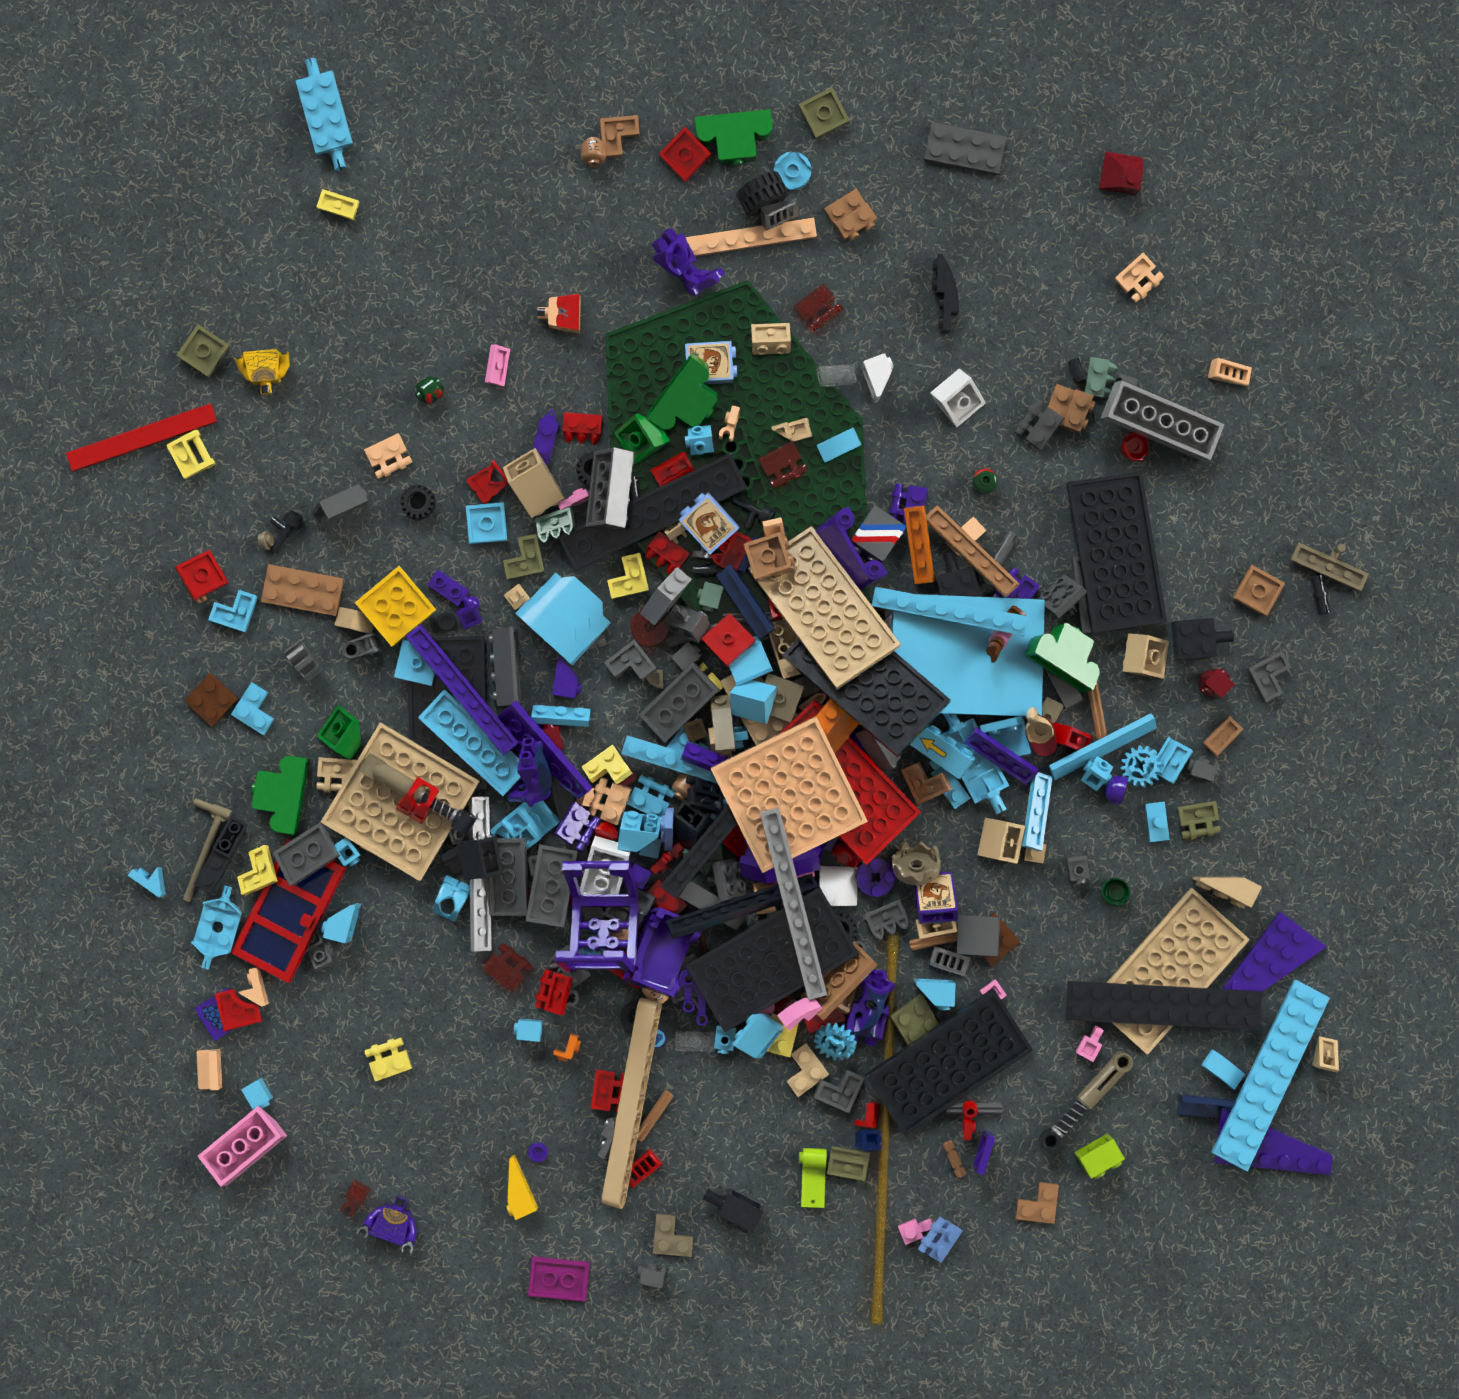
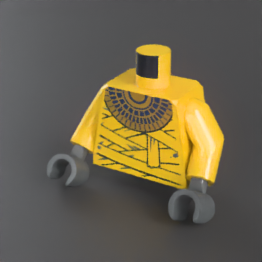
(263, 366)

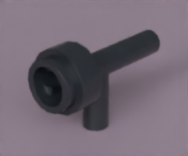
(764, 514)
(293, 520)

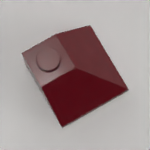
(1121, 173)

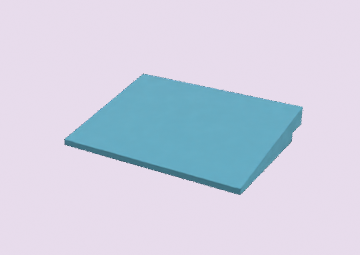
(957, 660)

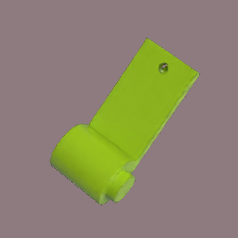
(813, 1177)

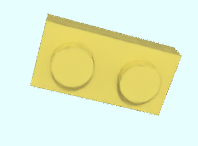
(338, 204)

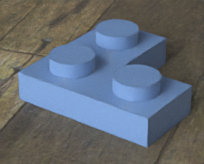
(667, 828)

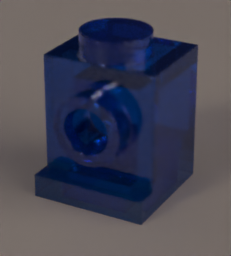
(868, 1140)

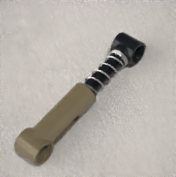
(400, 783)
(1087, 1098)

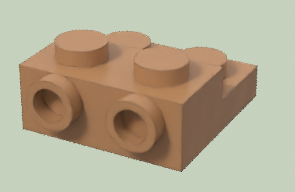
(851, 215)
(1072, 406)
(769, 556)

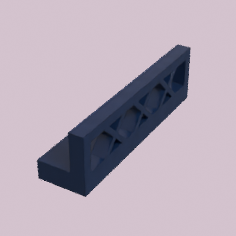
(745, 601)
(1202, 1105)

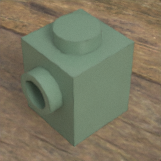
(710, 596)

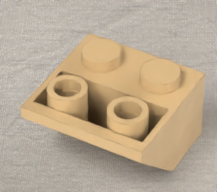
(1001, 840)

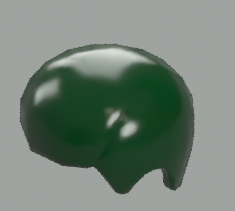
(1115, 892)

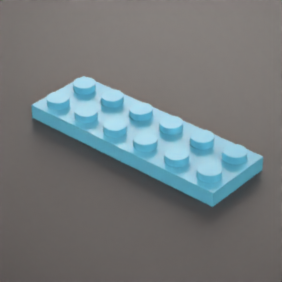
(464, 736)

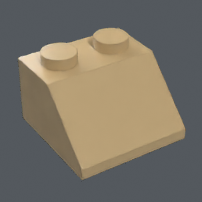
(1145, 655)

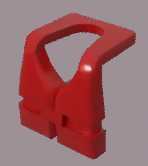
(484, 486)
(415, 810)

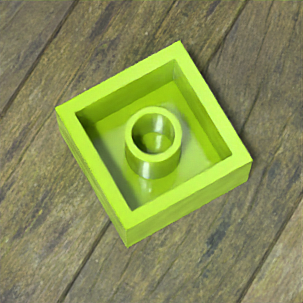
(1099, 1156)

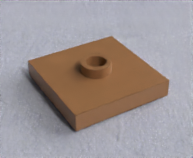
(1258, 590)

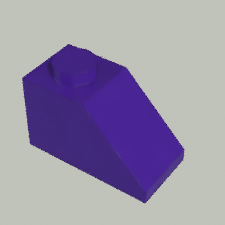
(566, 682)

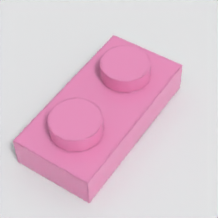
(497, 365)

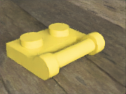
(184, 456)

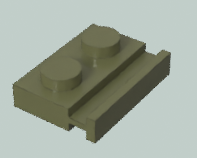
(848, 1163)

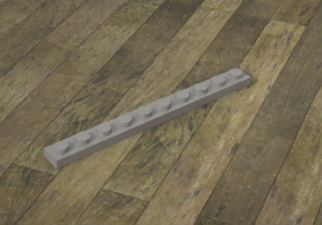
(793, 903)

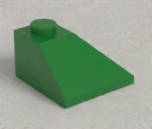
(641, 437)
(341, 733)

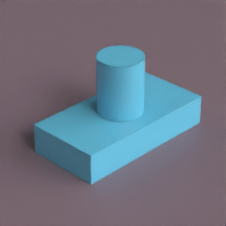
(1156, 821)

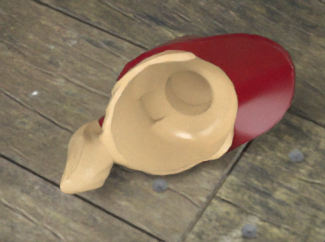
(1040, 733)

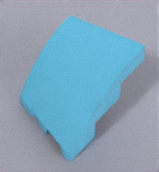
(527, 823)

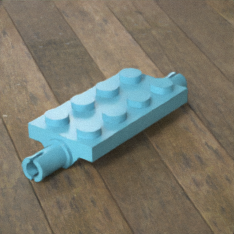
(324, 113)
(983, 777)

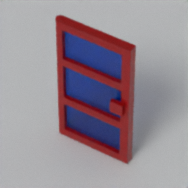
(286, 920)

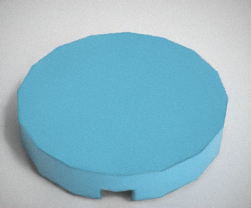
(793, 176)

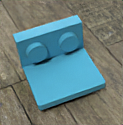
(1009, 734)

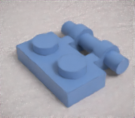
(940, 1239)

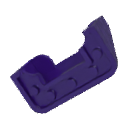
(835, 538)
(659, 955)

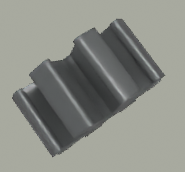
(303, 660)

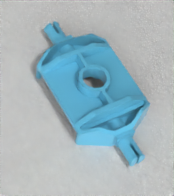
(206, 939)

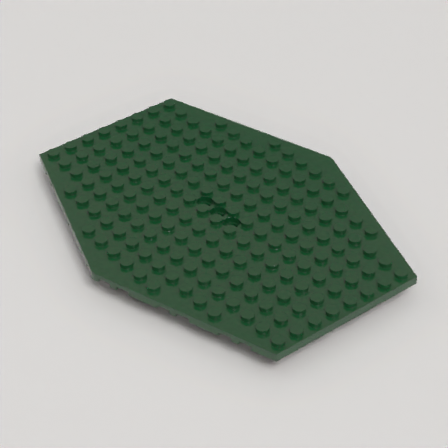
(769, 393)

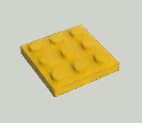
(395, 606)

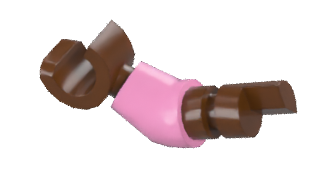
(998, 639)

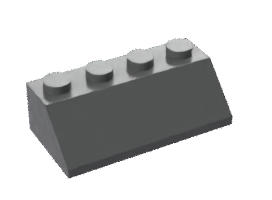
(609, 489)
(505, 665)

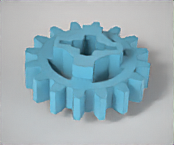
(1135, 769)
(835, 1041)

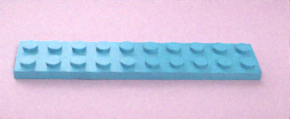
(1270, 1075)

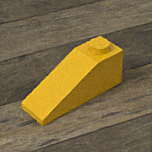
(519, 1194)

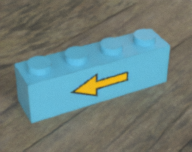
(943, 751)

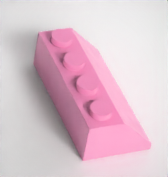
(242, 1146)

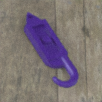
(546, 436)

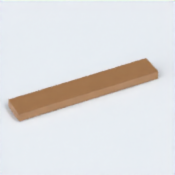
(971, 551)

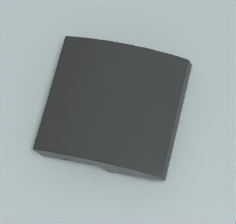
(646, 903)
(978, 935)

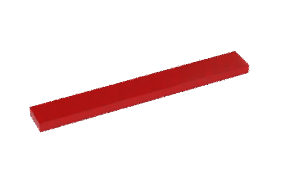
(141, 437)

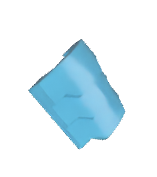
(565, 616)

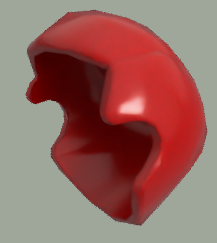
(1134, 447)
(845, 855)

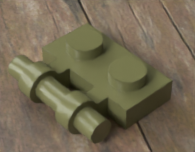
(1199, 813)

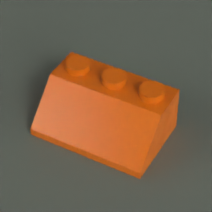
(835, 724)

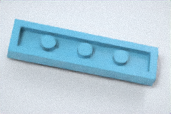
(1037, 812)

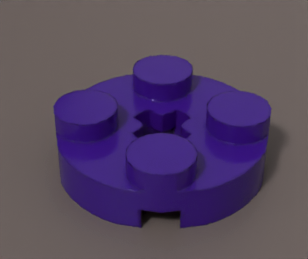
(875, 888)

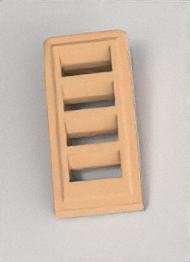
(1215, 374)

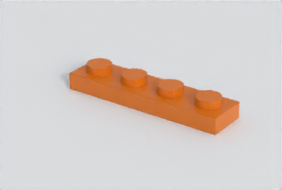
(919, 544)

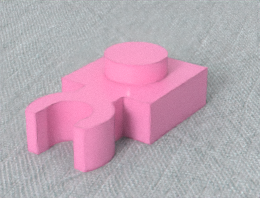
(579, 496)

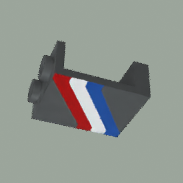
(877, 535)

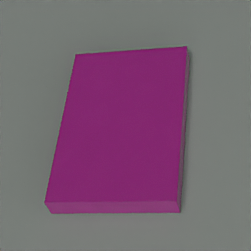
(558, 1278)

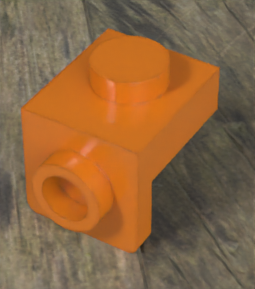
(573, 1045)

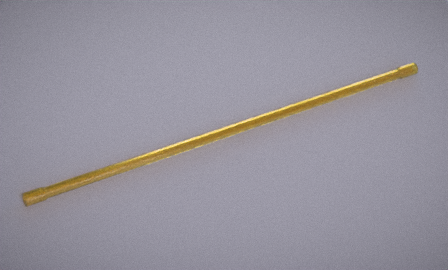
(877, 1306)

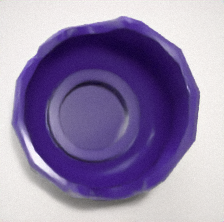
(1116, 789)

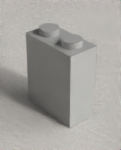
(665, 596)

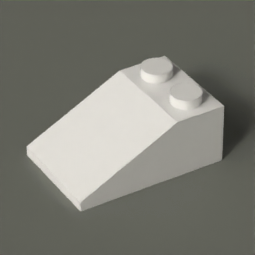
(599, 880)

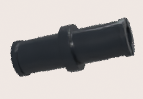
(1320, 595)

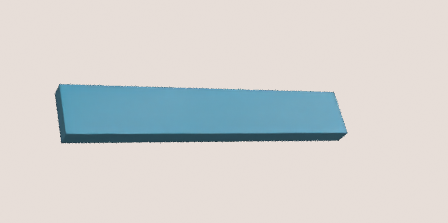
(1103, 746)

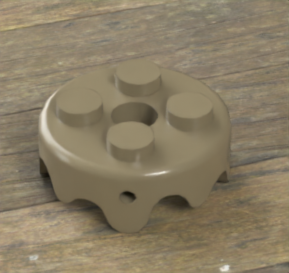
(919, 855)

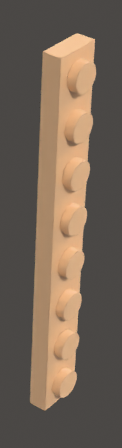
(752, 237)

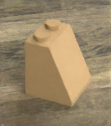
(533, 483)

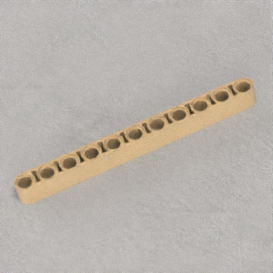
(631, 1103)

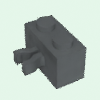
(687, 623)

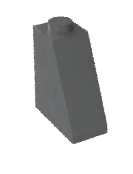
(339, 506)
(876, 751)

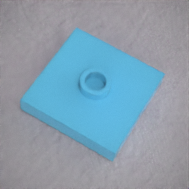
(486, 523)
(412, 666)

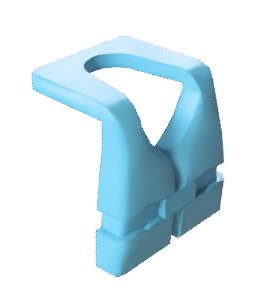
(452, 889)

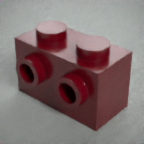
(1215, 683)

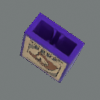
(936, 900)

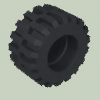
(761, 192)

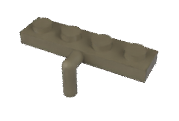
(1329, 565)

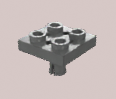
(1063, 596)
(727, 879)

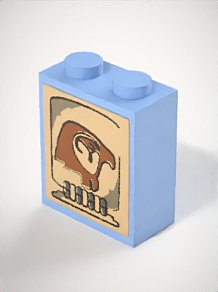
(719, 359)
(708, 522)

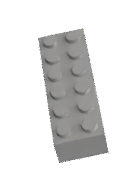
(1162, 421)

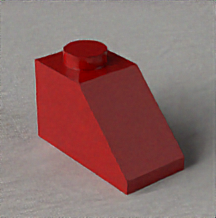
(1071, 737)

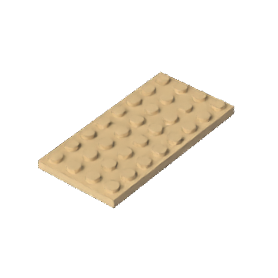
(828, 611)
(1181, 951)

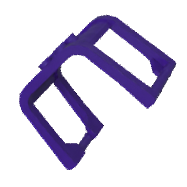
(612, 959)

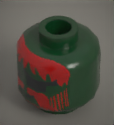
(429, 390)
(984, 488)

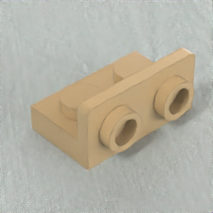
(771, 338)

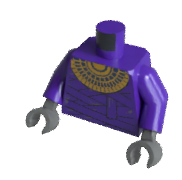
(392, 1224)

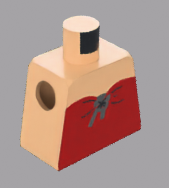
(562, 313)

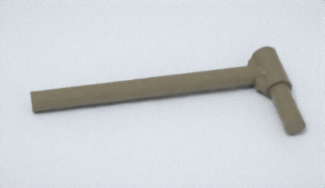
(221, 815)

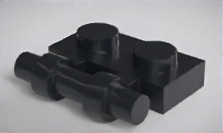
(704, 800)

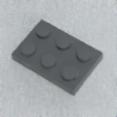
(306, 854)

